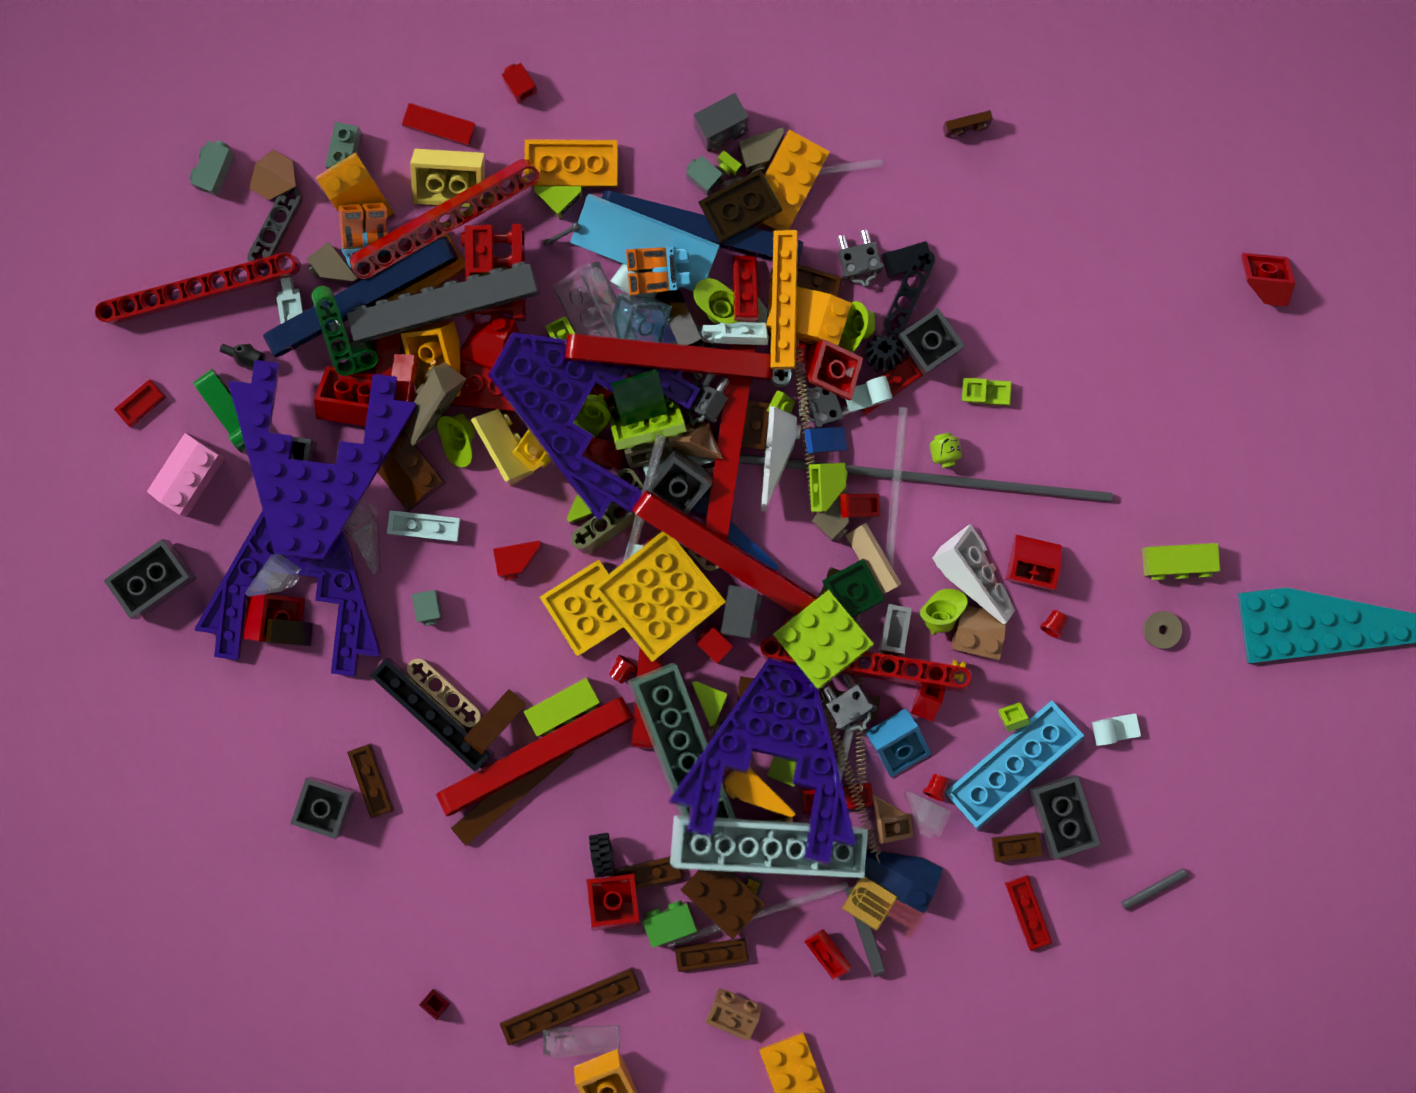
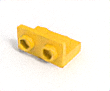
(531, 452)

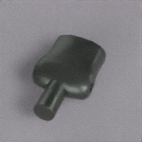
(243, 354)

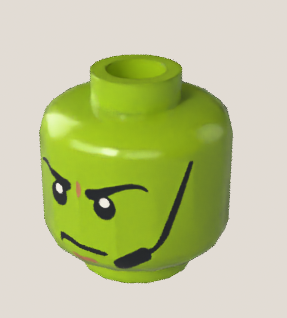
(945, 450)

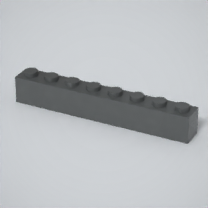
(443, 303)

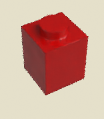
(518, 82)
(713, 644)

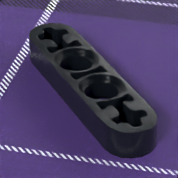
(912, 293)

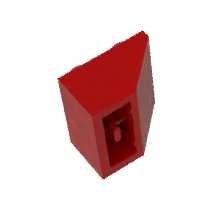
(1034, 563)

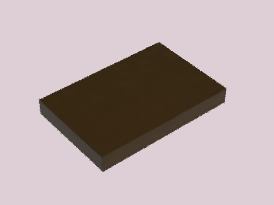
(740, 206)

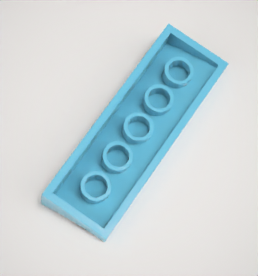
(613, 229)
(1014, 765)

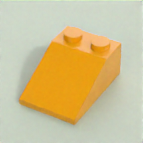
(351, 184)
(818, 316)
(433, 346)
(754, 790)
(604, 1075)

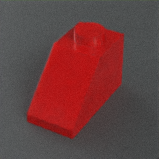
(515, 559)
(928, 699)

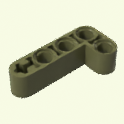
(614, 524)

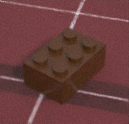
(723, 899)

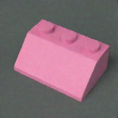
(185, 475)

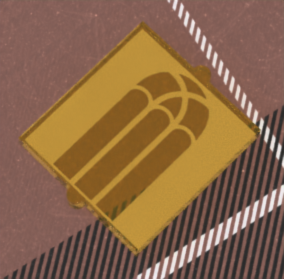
(869, 902)

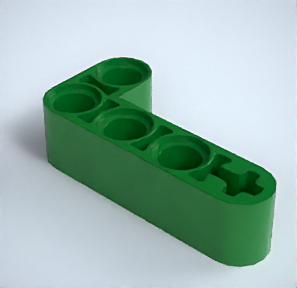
(334, 331)
(221, 403)

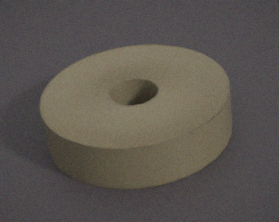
(1151, 629)

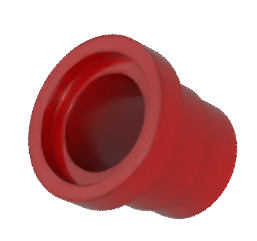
(1054, 624)
(622, 669)
(936, 788)

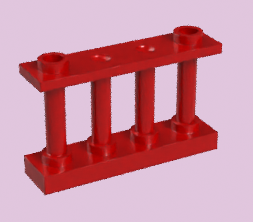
(517, 240)

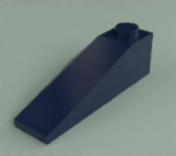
(905, 876)

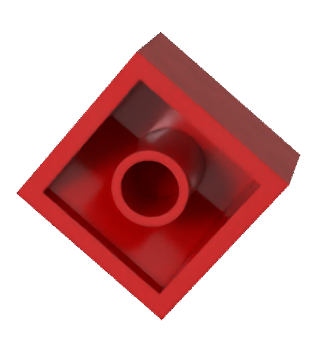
(270, 606)
(612, 902)

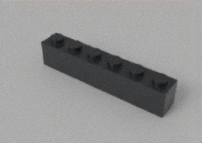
(429, 712)

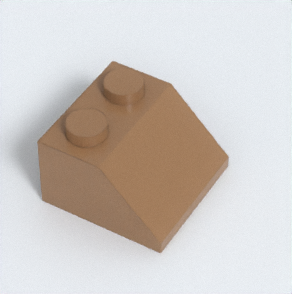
(978, 634)

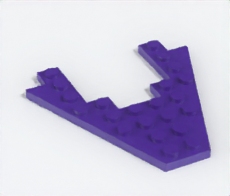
(548, 397)
(308, 500)
(336, 584)
(781, 719)

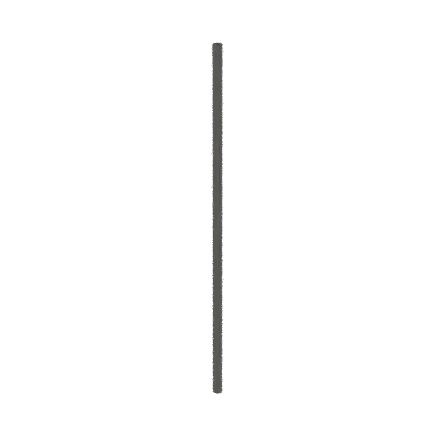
(949, 480)

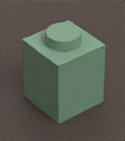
(703, 175)
(427, 607)

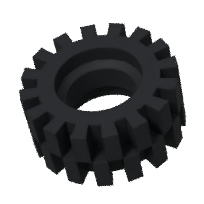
(601, 855)

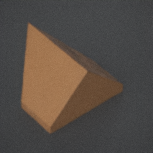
(273, 175)
(696, 441)
(891, 822)

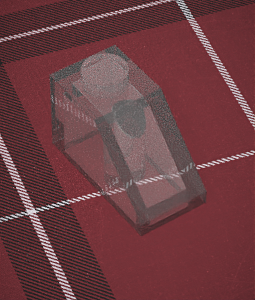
(274, 576)
(927, 815)

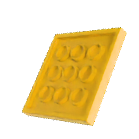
(658, 595)

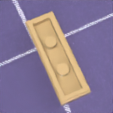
(867, 547)

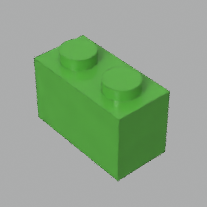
(669, 923)

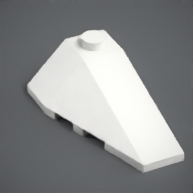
(779, 446)
(967, 566)

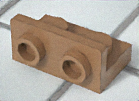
(734, 1014)

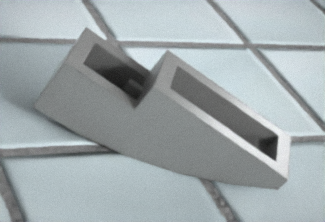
(894, 633)

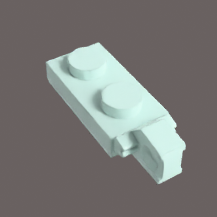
(289, 300)
(737, 333)

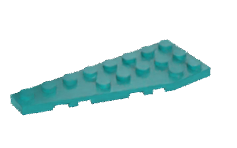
(1304, 623)

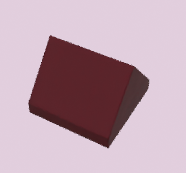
(434, 1004)

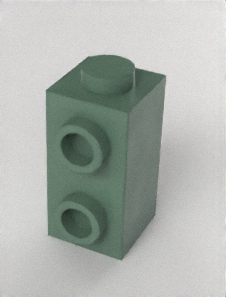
(343, 143)
(212, 167)

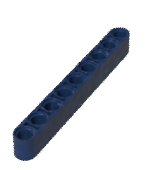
(750, 242)
(366, 292)

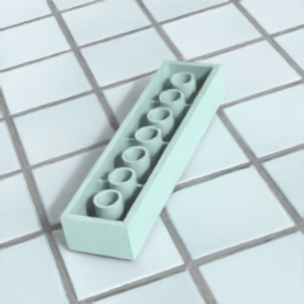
(762, 848)

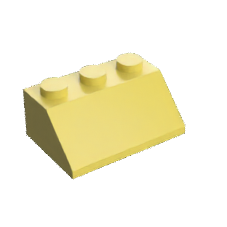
(444, 174)
(500, 443)

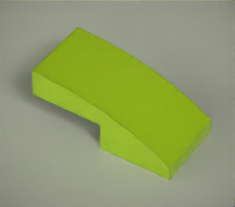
(986, 391)

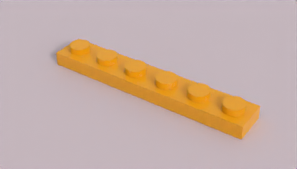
(784, 299)

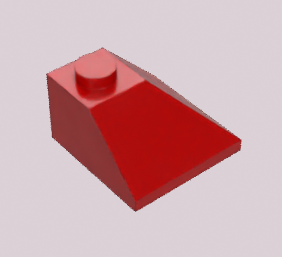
(1269, 277)
(487, 339)
(833, 368)

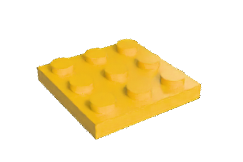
(580, 611)

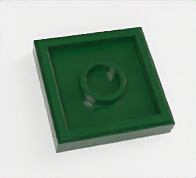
(639, 397)
(855, 588)

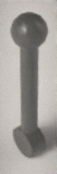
(575, 227)

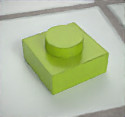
(728, 164)
(782, 402)
(1013, 717)

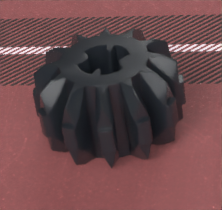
(884, 360)

